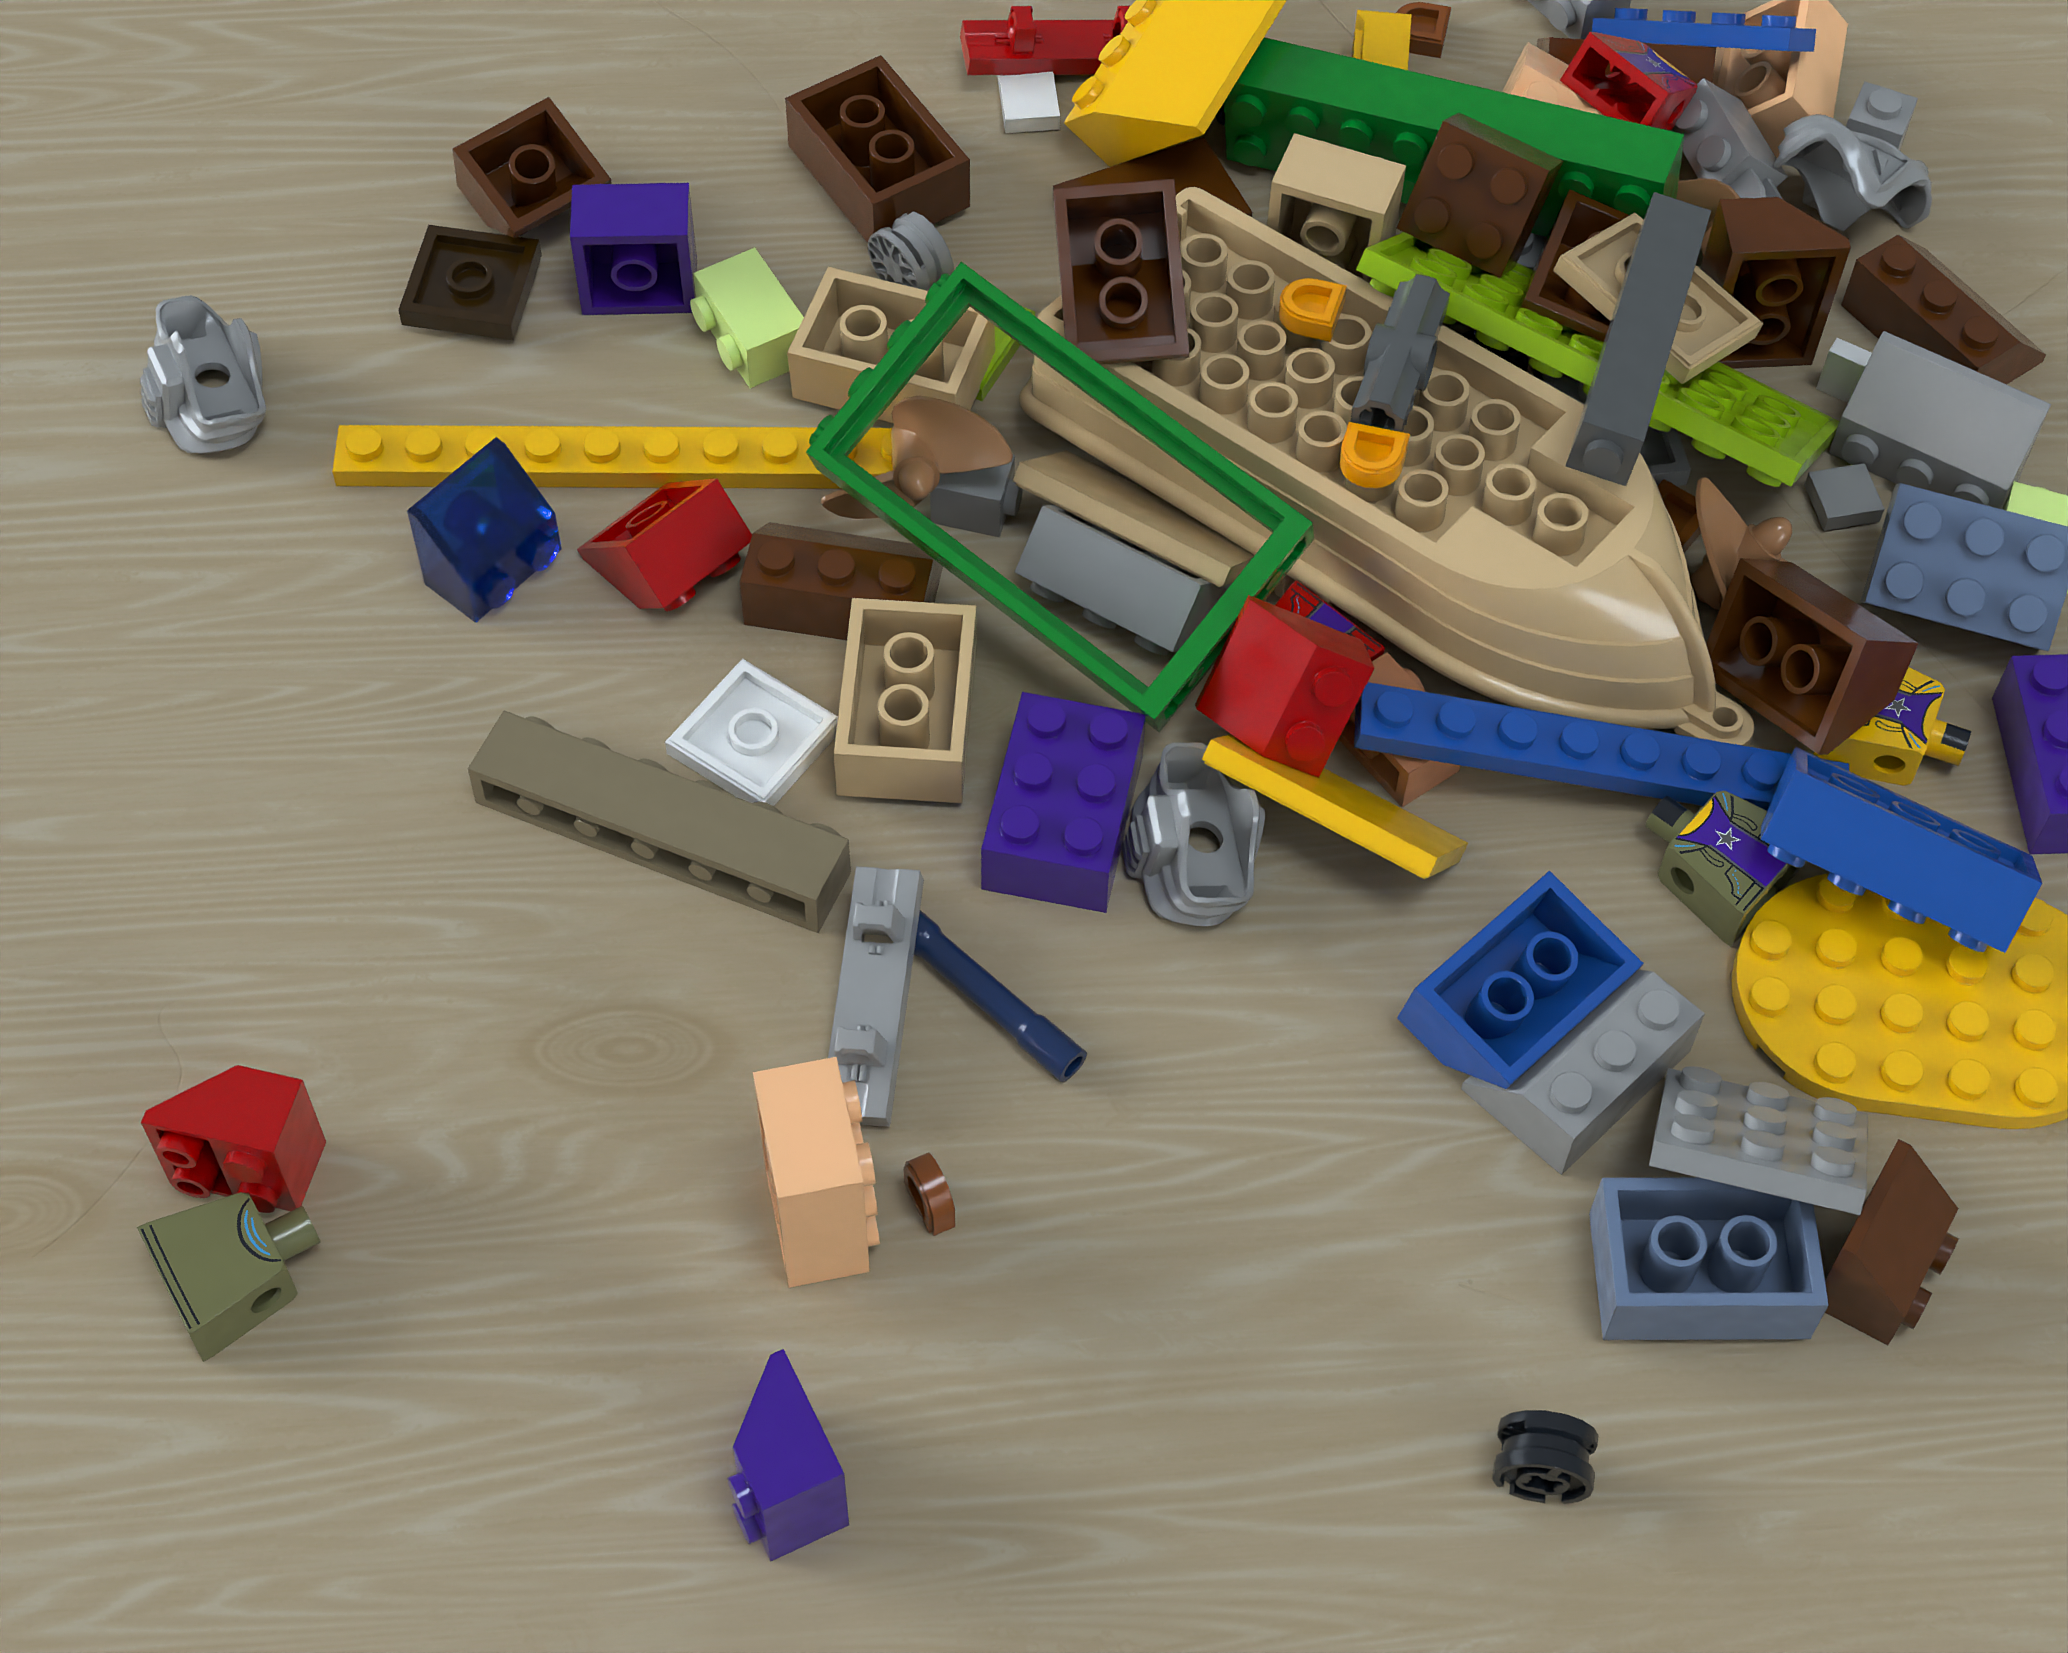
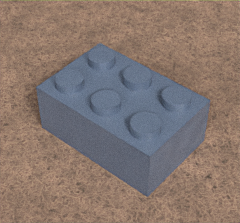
(1970, 567)
(1704, 1261)

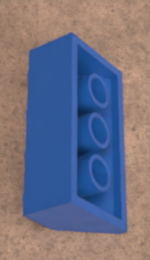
(1900, 852)

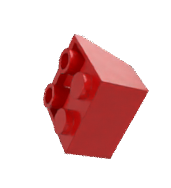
(238, 1136)

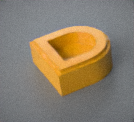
(1312, 307)
(1372, 455)

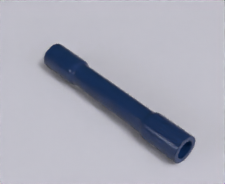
(1031, 1030)

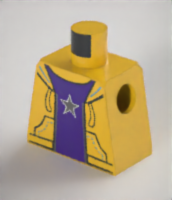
(1902, 733)

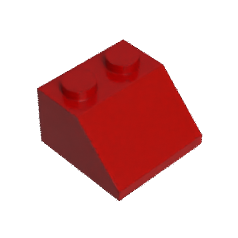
(669, 544)
(1285, 685)

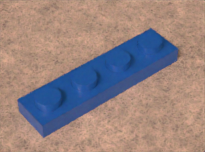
(1724, 31)

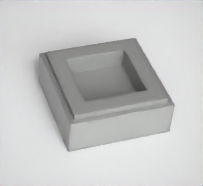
(1844, 497)

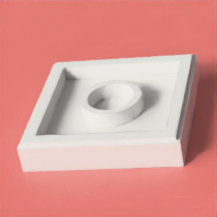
(753, 735)

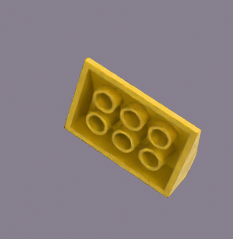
(1167, 74)

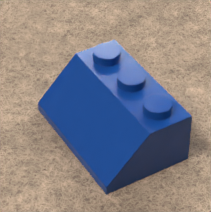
(1519, 985)

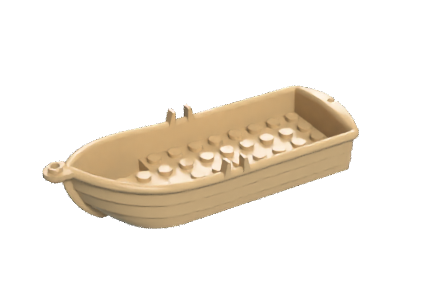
(1484, 544)

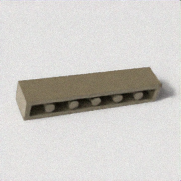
(661, 820)

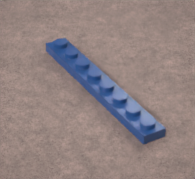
(1563, 747)

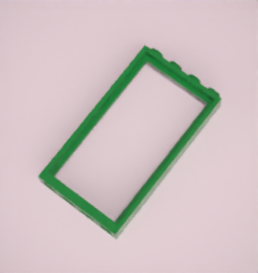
(910, 348)

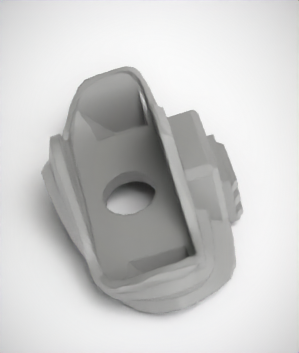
(1854, 173)
(189, 342)
(1176, 877)

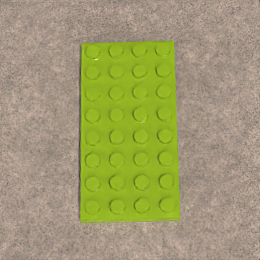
(1716, 408)

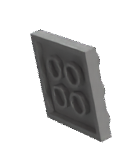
(1762, 1139)

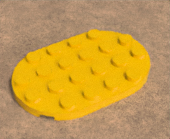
(1904, 1012)

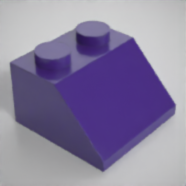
(787, 1472)

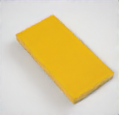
(1341, 808)

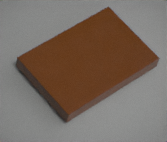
(1187, 163)

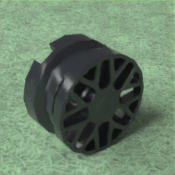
(1545, 1456)

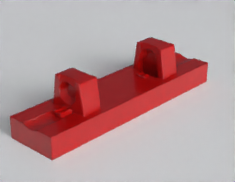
(1036, 46)

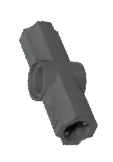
(1401, 354)

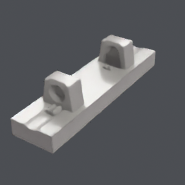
(876, 986)

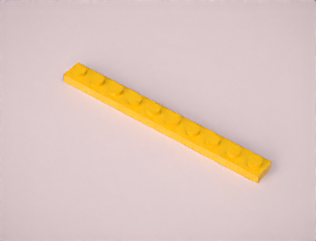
(598, 455)

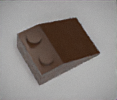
(1121, 271)
(1546, 291)

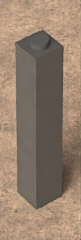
(1639, 340)

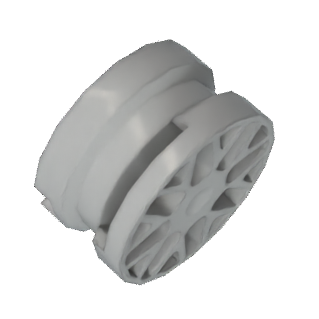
(911, 252)

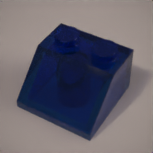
(483, 532)

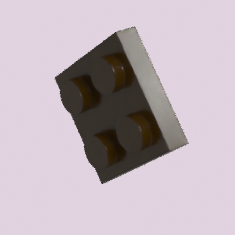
(470, 282)

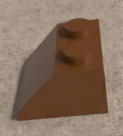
(525, 169)
(1892, 1248)

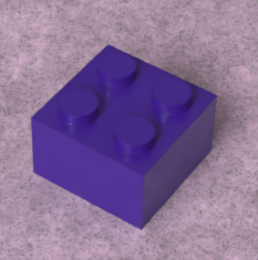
(633, 248)

